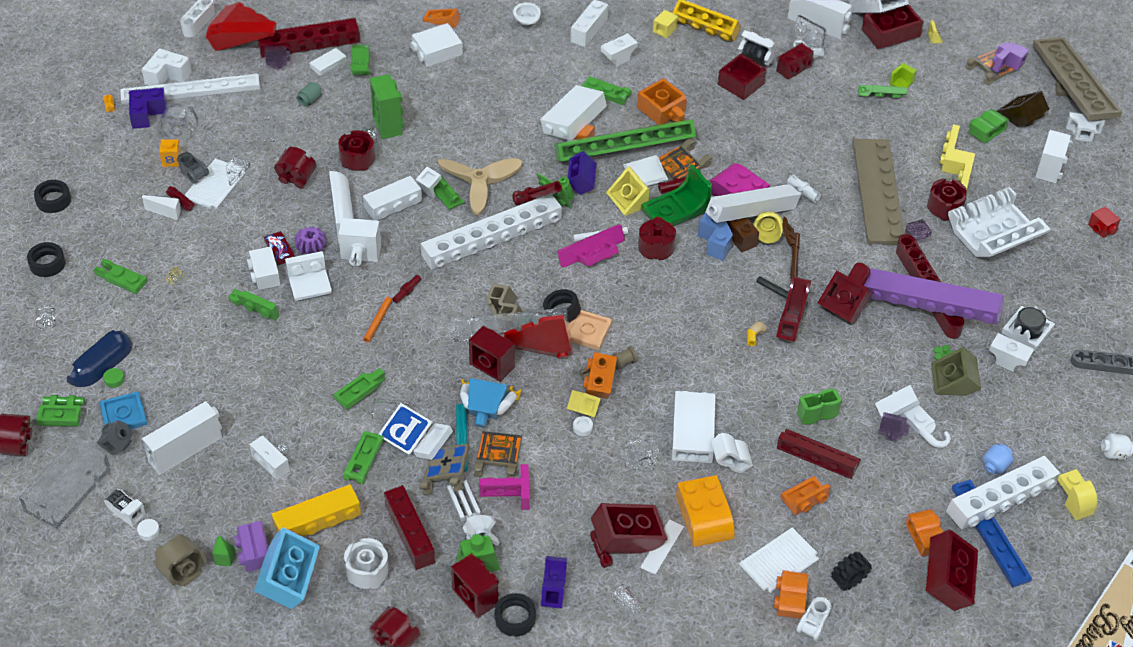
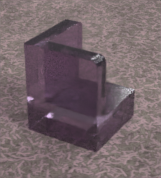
(918, 229)

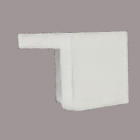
(428, 180)

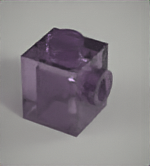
(276, 56)
(893, 427)

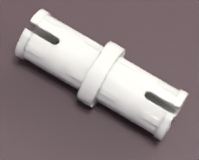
(804, 188)

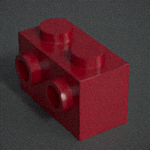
(795, 61)

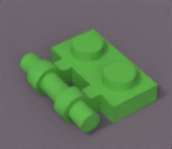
(60, 411)

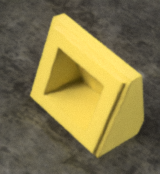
(934, 33)

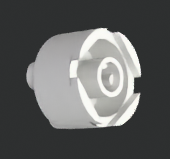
(366, 563)

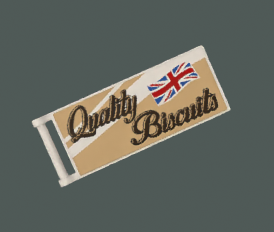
(1112, 615)

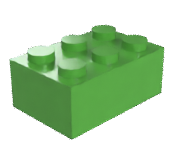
(386, 106)

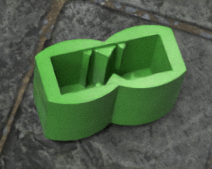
(988, 125)
(819, 406)

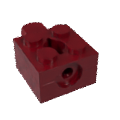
(847, 294)

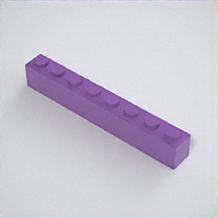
(935, 296)

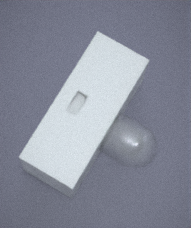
(271, 457)

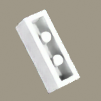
(589, 23)
(392, 198)

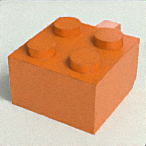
(662, 102)

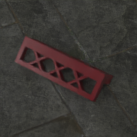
(818, 453)

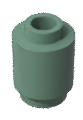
(309, 94)

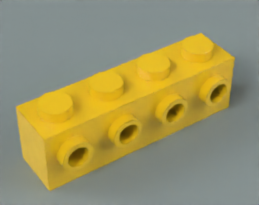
(707, 19)
(319, 512)

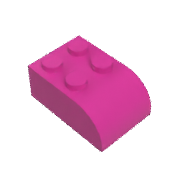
(735, 180)

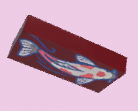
(280, 247)

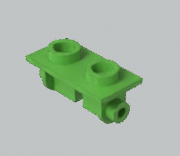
(447, 194)

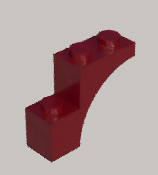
(794, 309)

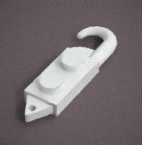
(924, 425)

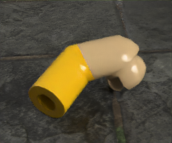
(757, 327)

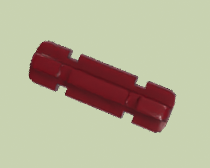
(183, 200)
(605, 558)

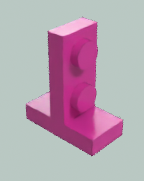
(508, 487)

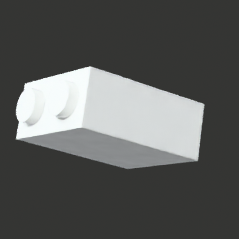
(436, 45)

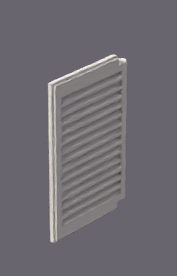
(213, 188)
(785, 552)

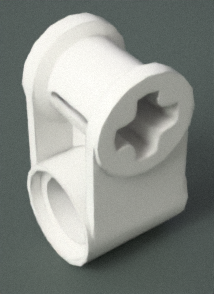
(814, 621)

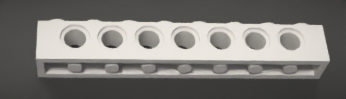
(491, 231)

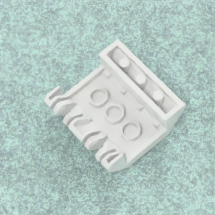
(993, 226)

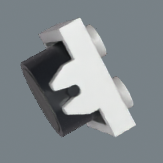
(757, 48)
(1028, 327)

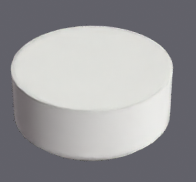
(582, 426)
(148, 529)

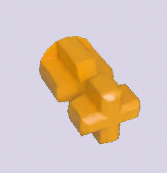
(109, 103)

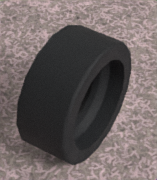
(56, 205)
(43, 249)
(563, 296)
(517, 629)

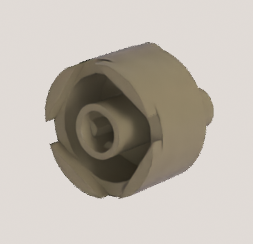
(180, 560)

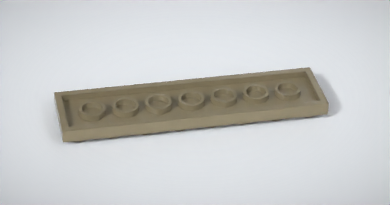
(1077, 79)

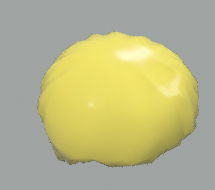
(769, 227)

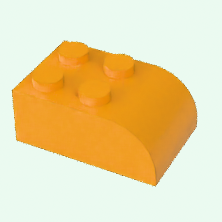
(705, 511)

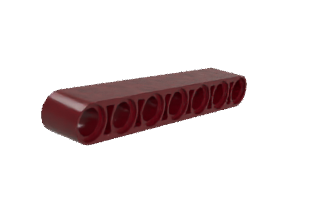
(919, 266)

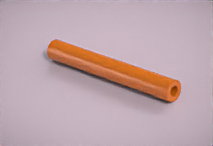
(377, 320)

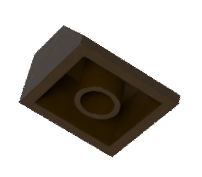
(1025, 109)

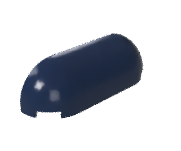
(99, 358)

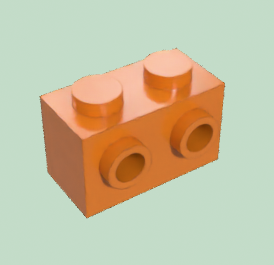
(600, 375)

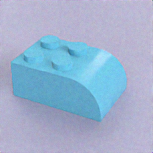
(287, 568)

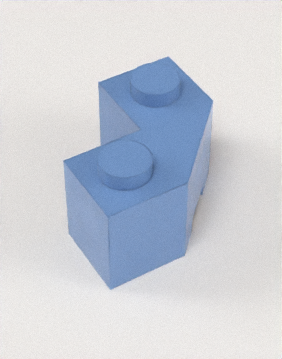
(718, 236)

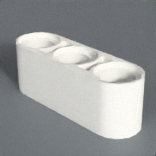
(197, 17)

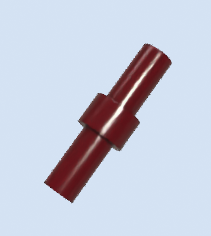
(406, 289)

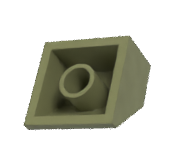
(956, 374)

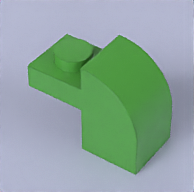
(360, 60)

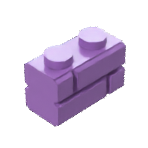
(253, 545)

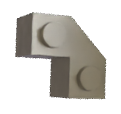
(502, 299)

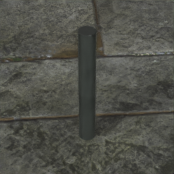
(773, 287)

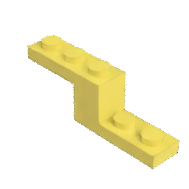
(955, 160)

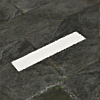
(656, 557)

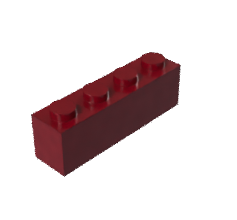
(409, 527)

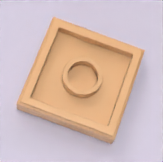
(589, 329)

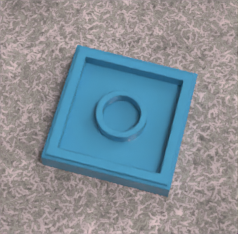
(125, 408)

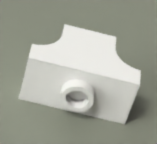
(620, 49)
(1084, 128)
(1010, 352)

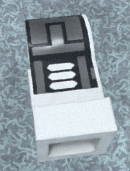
(125, 507)

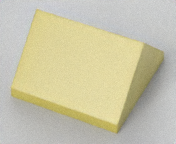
(628, 192)

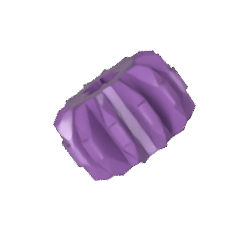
(310, 240)

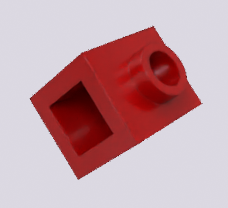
(1104, 222)

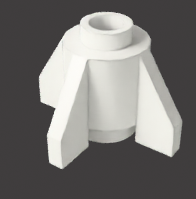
(480, 525)

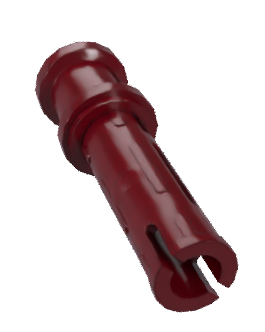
(530, 193)

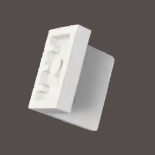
(308, 276)

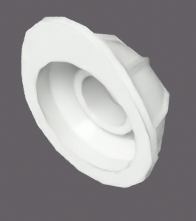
(527, 13)

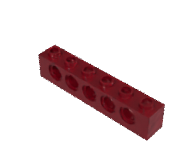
(313, 36)

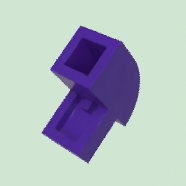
(554, 582)

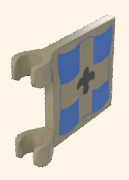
(446, 464)

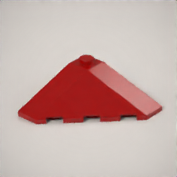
(238, 26)
(547, 337)

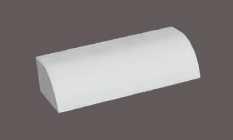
(341, 198)

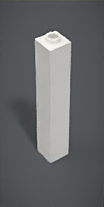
(752, 203)

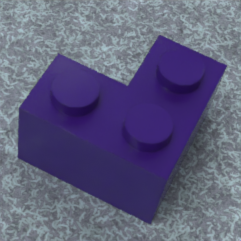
(146, 103)

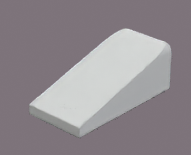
(164, 206)

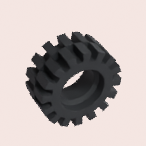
(851, 570)

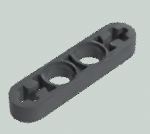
(1108, 358)

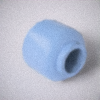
(997, 459)

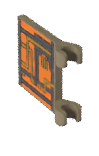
(986, 62)
(677, 161)
(498, 450)

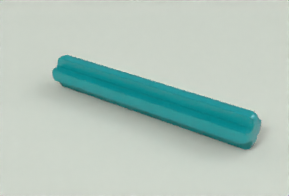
(461, 427)

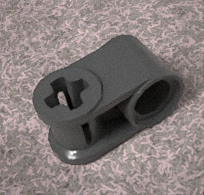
(191, 167)

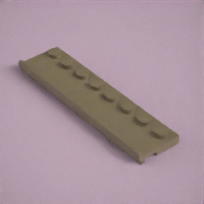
(878, 191)

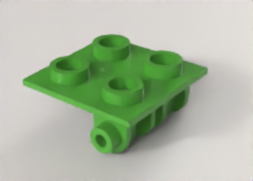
(566, 194)

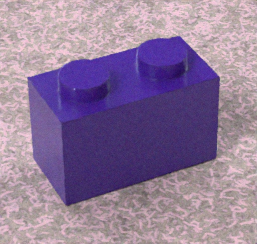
(582, 172)

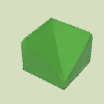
(223, 552)

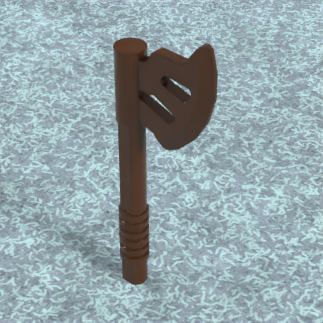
(795, 242)

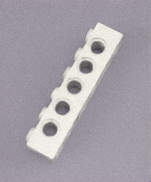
(1003, 493)

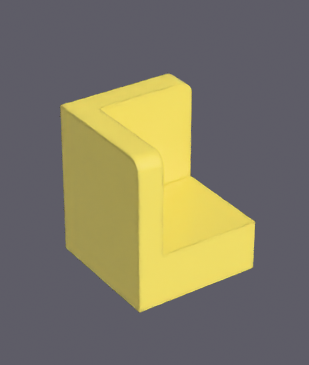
(665, 24)
(583, 403)

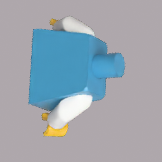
(487, 399)

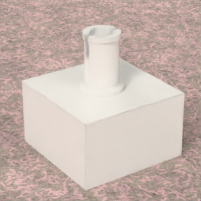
(359, 240)

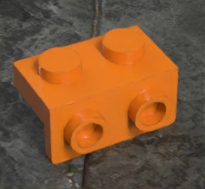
(805, 495)

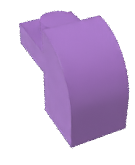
(1010, 55)

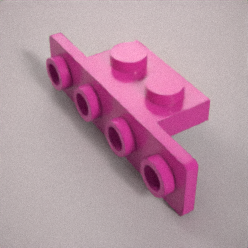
(593, 248)

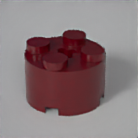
(356, 150)
(295, 167)
(945, 197)
(656, 239)
(14, 434)
(394, 629)

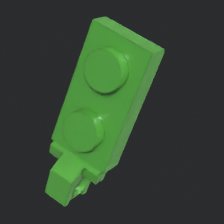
(897, 92)
(253, 302)
(359, 388)

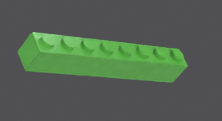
(626, 139)

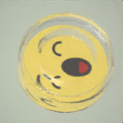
(174, 276)

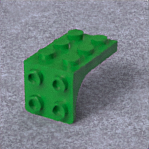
(682, 203)

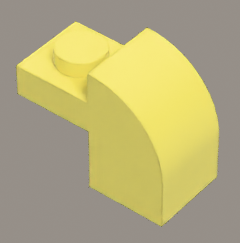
(1081, 494)

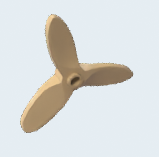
(481, 178)

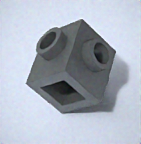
(115, 437)

